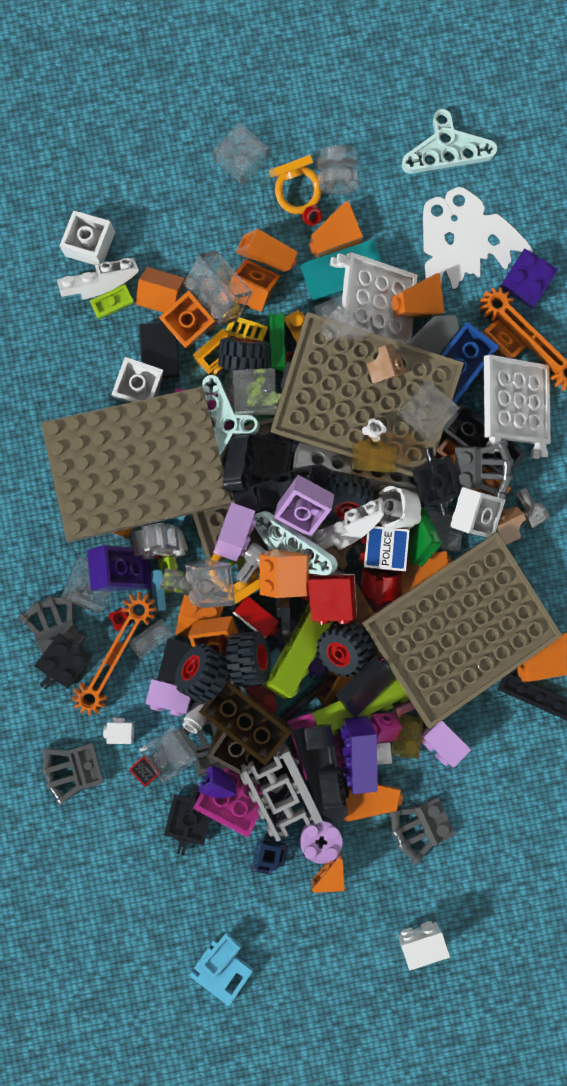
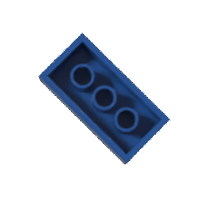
(470, 348)

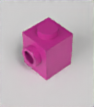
(386, 726)

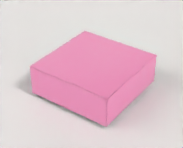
(402, 708)

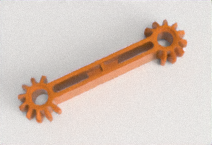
(525, 332)
(113, 655)

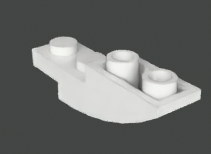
(106, 278)
(355, 525)

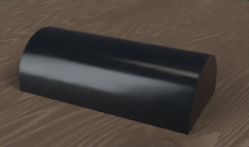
(468, 430)

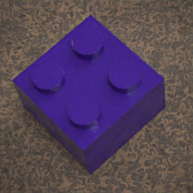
(528, 278)

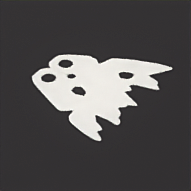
(470, 237)

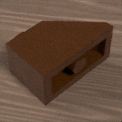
(330, 687)

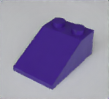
(117, 569)

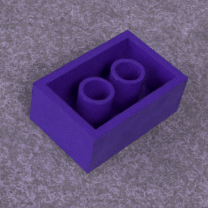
(359, 755)

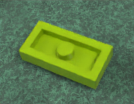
(111, 302)

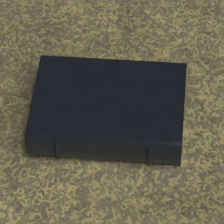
(159, 348)
(365, 686)

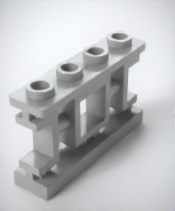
(296, 786)

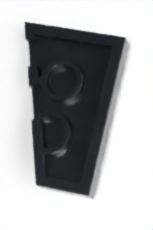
(283, 612)

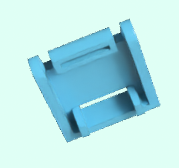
(219, 986)

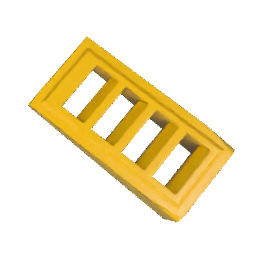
(249, 324)

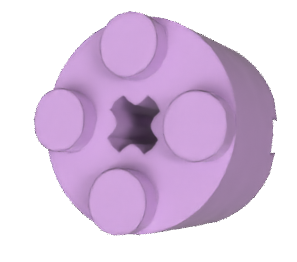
(328, 849)

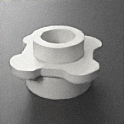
(378, 426)

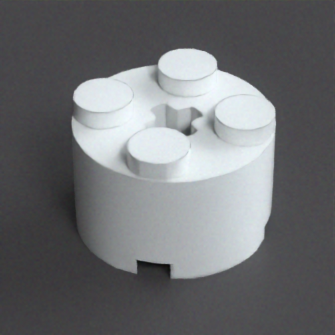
(400, 508)

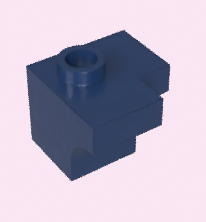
(268, 856)

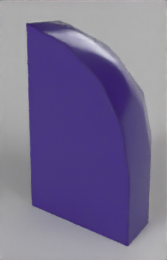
(217, 784)

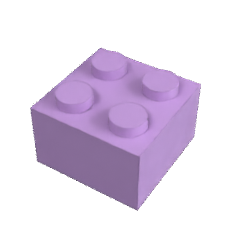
(304, 506)
(235, 532)
(165, 696)
(446, 743)

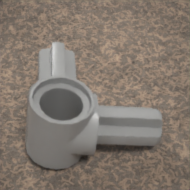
(534, 513)
(252, 562)

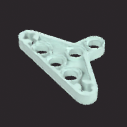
(436, 148)
(223, 413)
(273, 541)

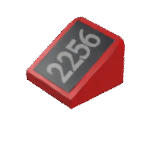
(143, 772)

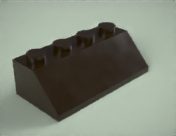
(247, 721)
(232, 755)

